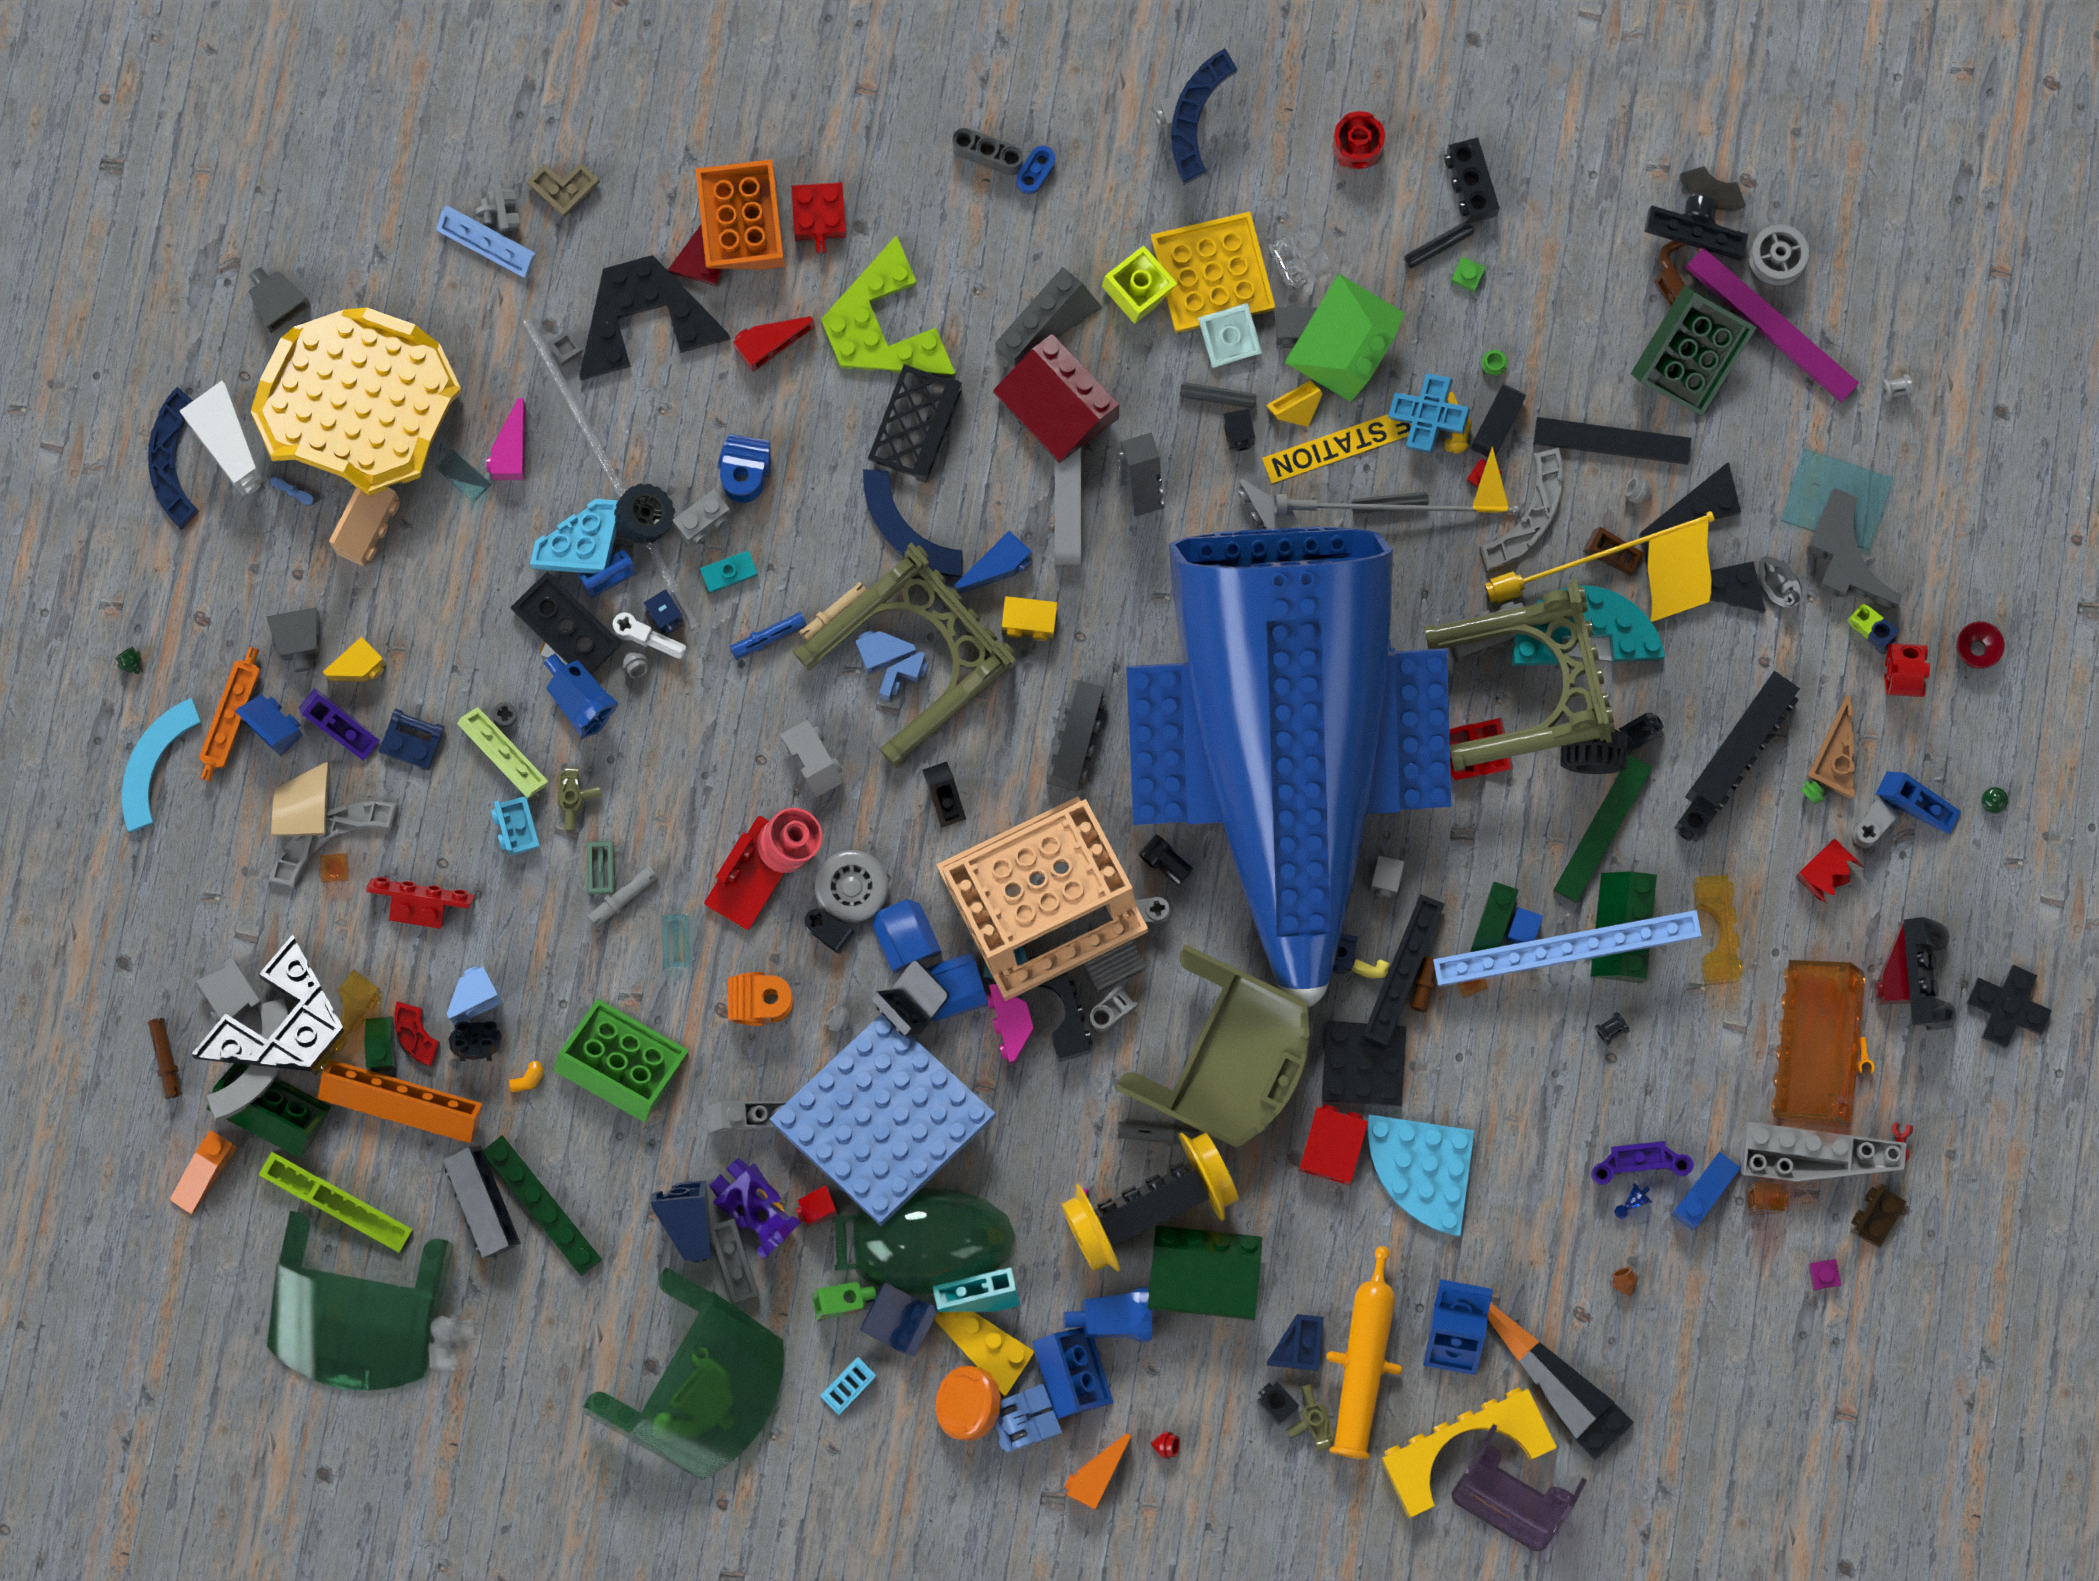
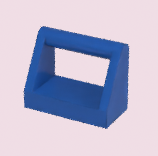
(619, 569)

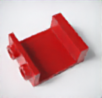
(1333, 1144)

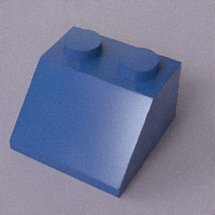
(270, 724)

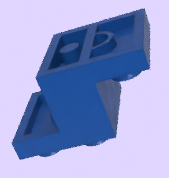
(1457, 1327)

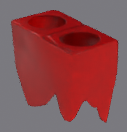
(1827, 870)

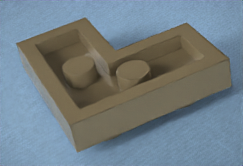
(565, 193)

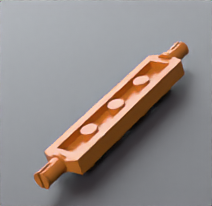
(226, 721)

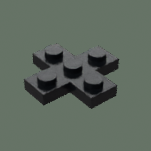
(2009, 1006)

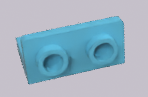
(516, 826)

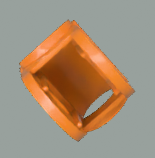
(747, 998)

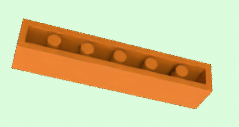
(400, 1101)

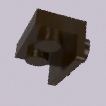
(1878, 1215)

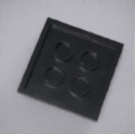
(1361, 1069)

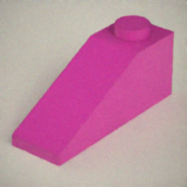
(508, 450)

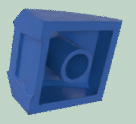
(905, 934)
(962, 982)

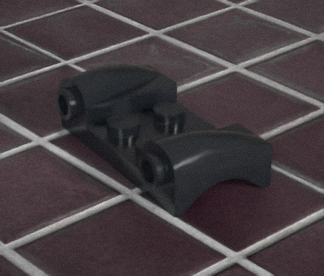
(1922, 938)

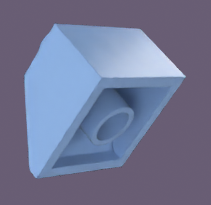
(473, 995)

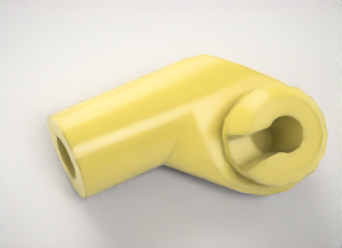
(1370, 971)

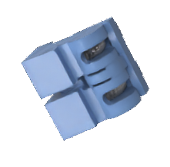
(1022, 1422)

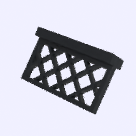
(937, 428)

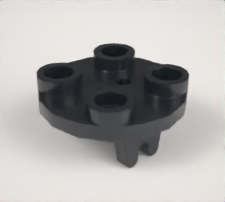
(475, 1040)

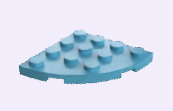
(1423, 1168)

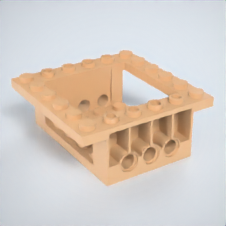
(1003, 923)

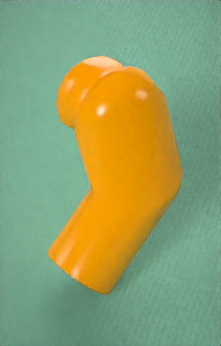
(530, 1079)

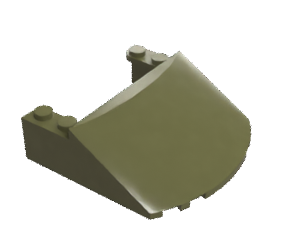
(1242, 1060)

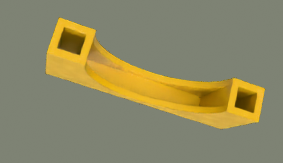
(1411, 1466)

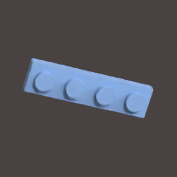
(485, 241)

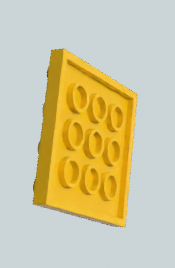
(1214, 269)

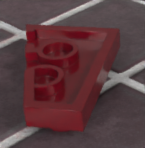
(692, 264)

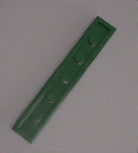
(1602, 829)

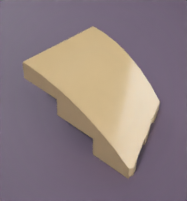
(301, 804)

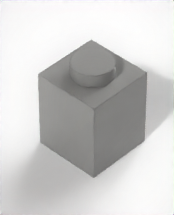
(1386, 877)

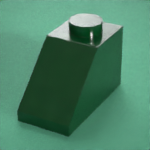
(380, 1044)

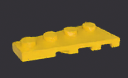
(987, 1346)

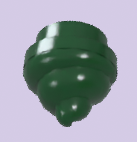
(130, 660)
(1994, 800)

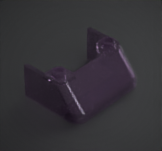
(1509, 1502)

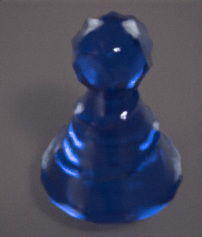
(1635, 1199)

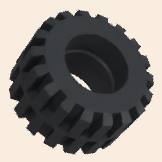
(1596, 755)

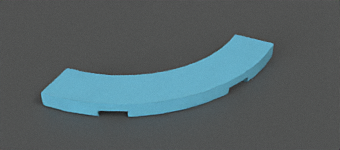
(145, 760)

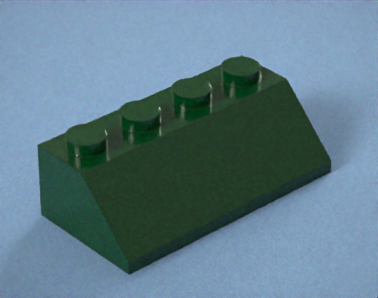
(1622, 900)
(280, 1115)

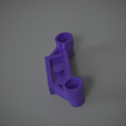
(1641, 1158)

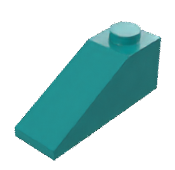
(978, 1293)

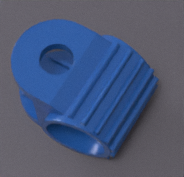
(744, 458)

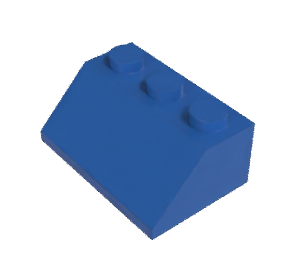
(1072, 1372)

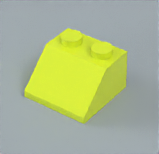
(1138, 284)

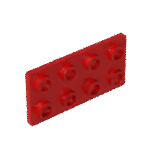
(743, 881)

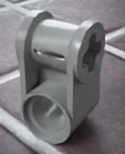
(1876, 821)
(1147, 905)
(1115, 1006)

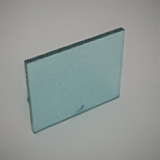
(1817, 478)

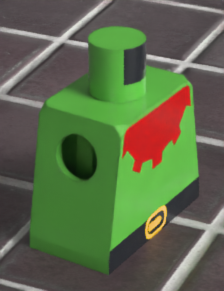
(830, 1301)

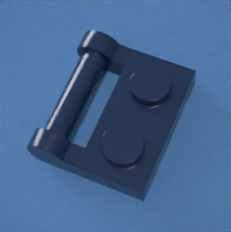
(407, 747)

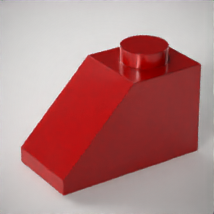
(816, 1207)

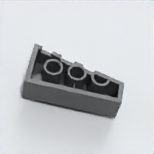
(1140, 473)

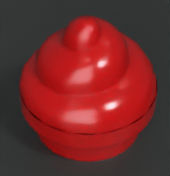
(1166, 1445)

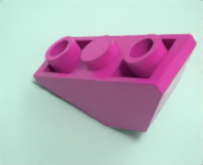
(1012, 1022)

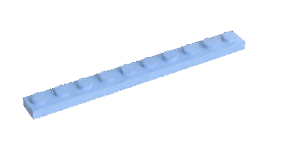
(1567, 948)

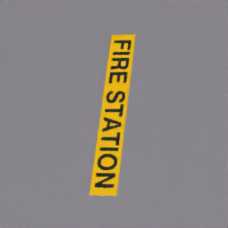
(1336, 446)

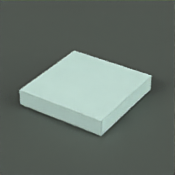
(1229, 335)

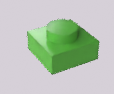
(1468, 274)

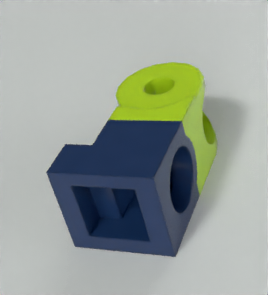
(1874, 628)

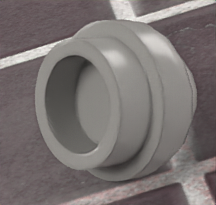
(1638, 490)
(635, 665)
(838, 1019)

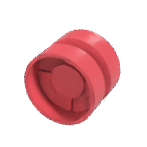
(789, 840)

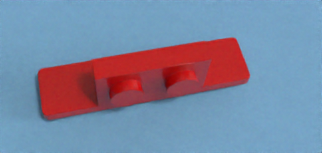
(418, 903)

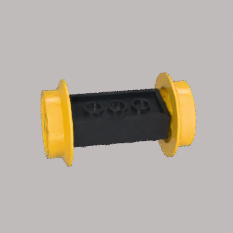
(1152, 1203)

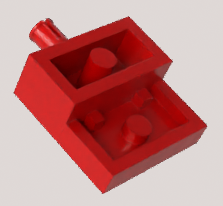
(818, 213)

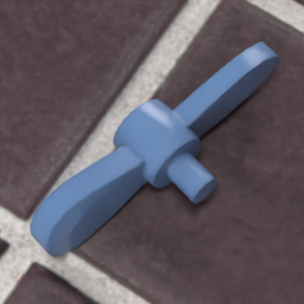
(292, 490)

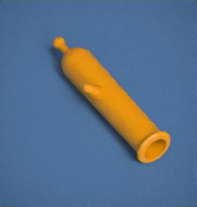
(1364, 1361)

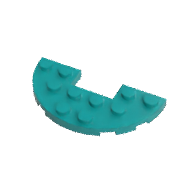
(1611, 616)

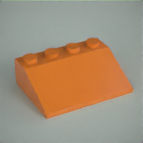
(740, 216)

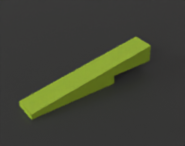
(335, 1202)

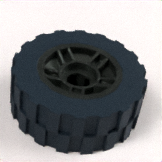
(654, 504)

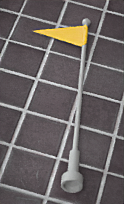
(1489, 498)

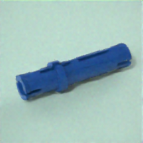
(758, 640)

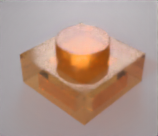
(334, 868)
(1472, 987)

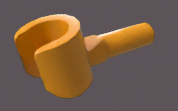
(1864, 1056)

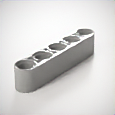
(1068, 510)

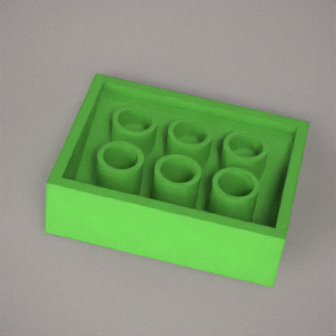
(620, 1060)

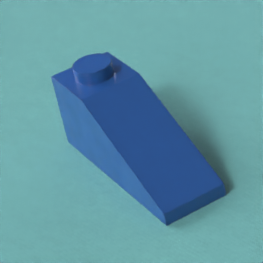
(999, 563)
(1918, 801)
(1705, 1191)

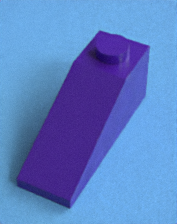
(338, 724)

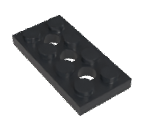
(566, 608)

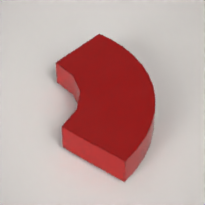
(412, 1033)

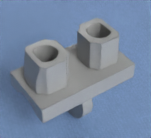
(494, 209)

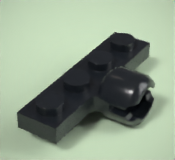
(1697, 227)

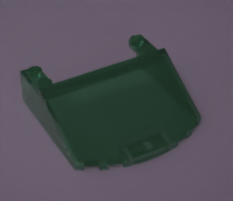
(349, 1327)
(712, 1390)

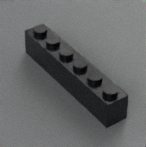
(1742, 743)

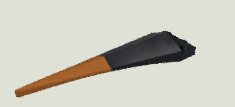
(1580, 1405)

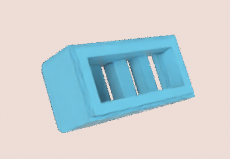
(865, 1370)

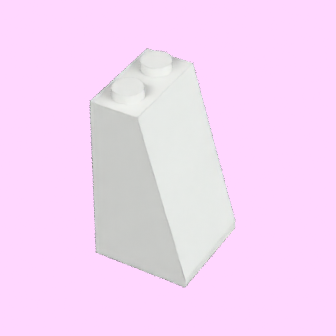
(221, 431)

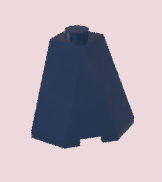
(686, 1218)

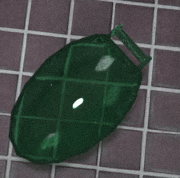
(927, 1241)

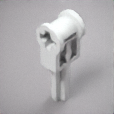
(646, 636)

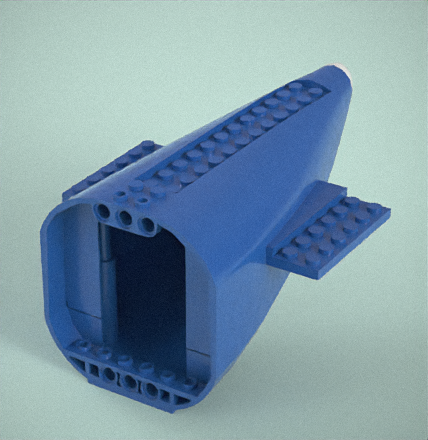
(1288, 724)

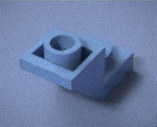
(908, 669)

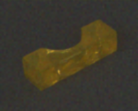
(1714, 896)
(357, 998)

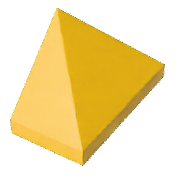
(1297, 405)

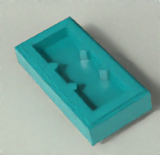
(729, 572)

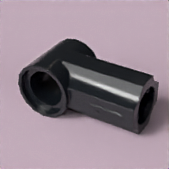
(1159, 856)

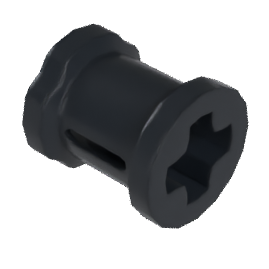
(1612, 1028)

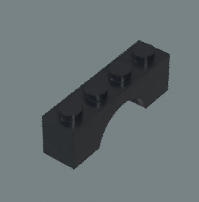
(1069, 1038)

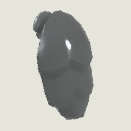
(1779, 582)

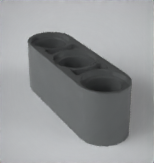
(980, 141)

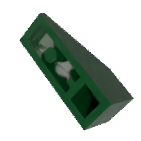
(1494, 917)

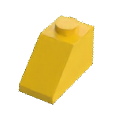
(356, 664)

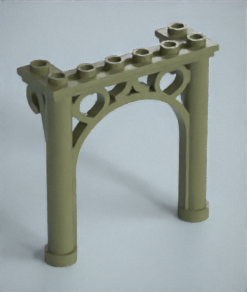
(874, 601)
(1584, 725)

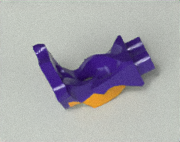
(746, 1192)

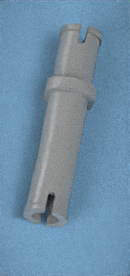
(620, 898)

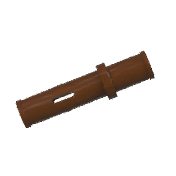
(164, 1056)

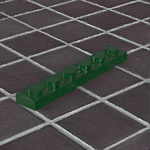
(541, 1205)

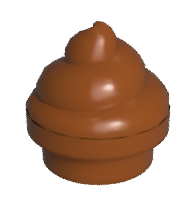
(1624, 1280)

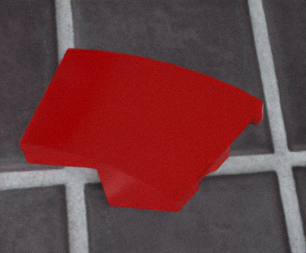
(1474, 732)

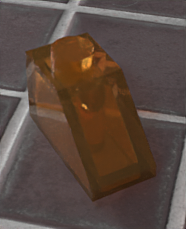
(1766, 1198)

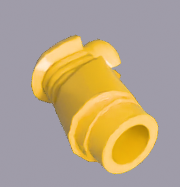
(1458, 442)

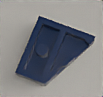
(1299, 1345)

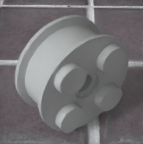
(1777, 269)

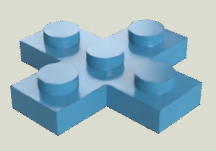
(1429, 413)

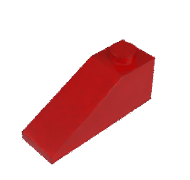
(768, 340)

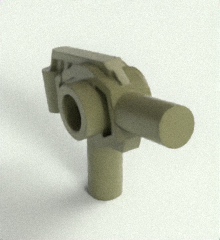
(571, 797)
(1315, 1419)

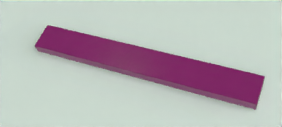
(1772, 325)

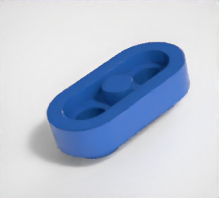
(1033, 170)

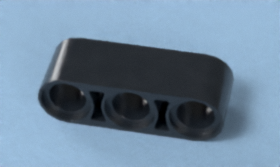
(1498, 420)

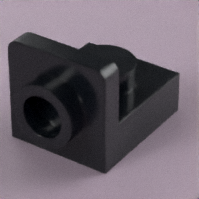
(1642, 730)

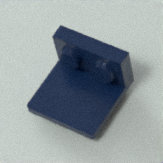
(899, 1320)

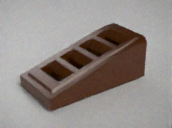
(1607, 537)

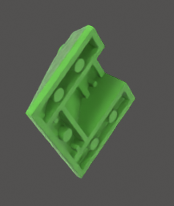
(1345, 338)

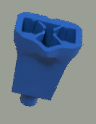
(579, 696)
(1114, 1316)

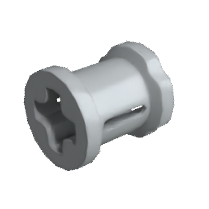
(1897, 388)

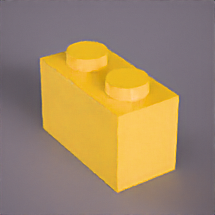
(1029, 618)

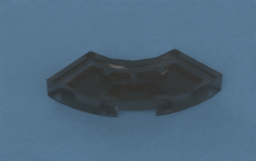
(1725, 194)

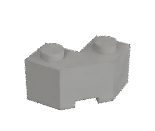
(811, 757)

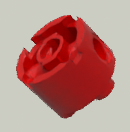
(1358, 140)
(1906, 670)

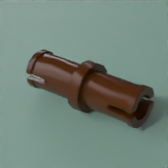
(1424, 985)

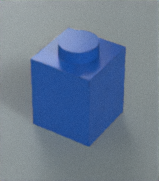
(1524, 926)

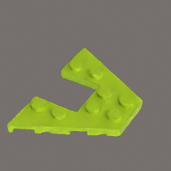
(856, 332)

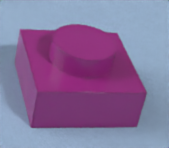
(1824, 1274)

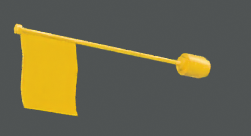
(1675, 567)

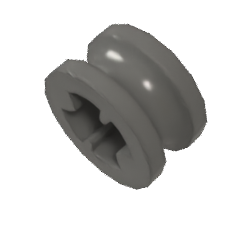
(511, 709)

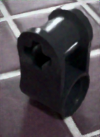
(832, 932)

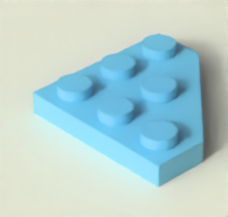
(580, 542)

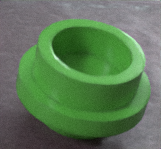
(1494, 362)
(1813, 792)

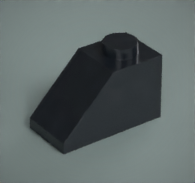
(944, 794)

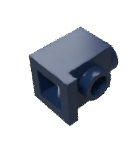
(1345, 963)

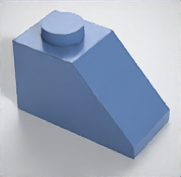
(882, 650)

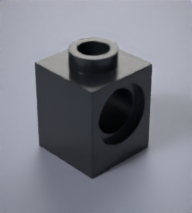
(1239, 429)
(1686, 830)
(1281, 1414)

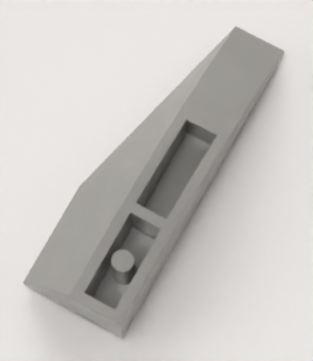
(1814, 1155)

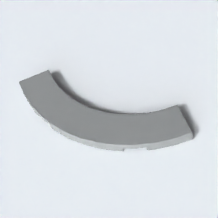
(1537, 518)
(338, 822)
(256, 1078)

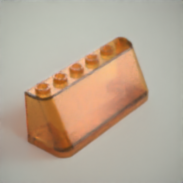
(1819, 1043)

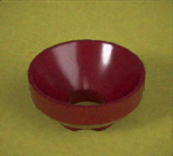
(1988, 636)

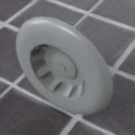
(851, 886)

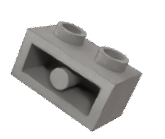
(702, 518)

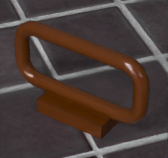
(1669, 280)

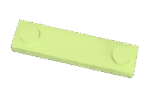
(502, 752)

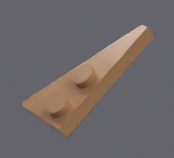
(1834, 760)

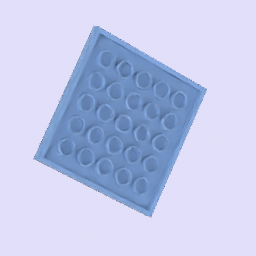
(882, 1118)

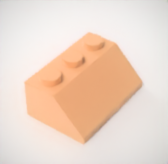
(363, 525)

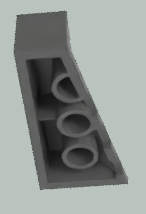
(1053, 311)
(1075, 735)

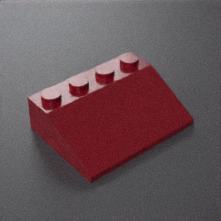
(1057, 399)

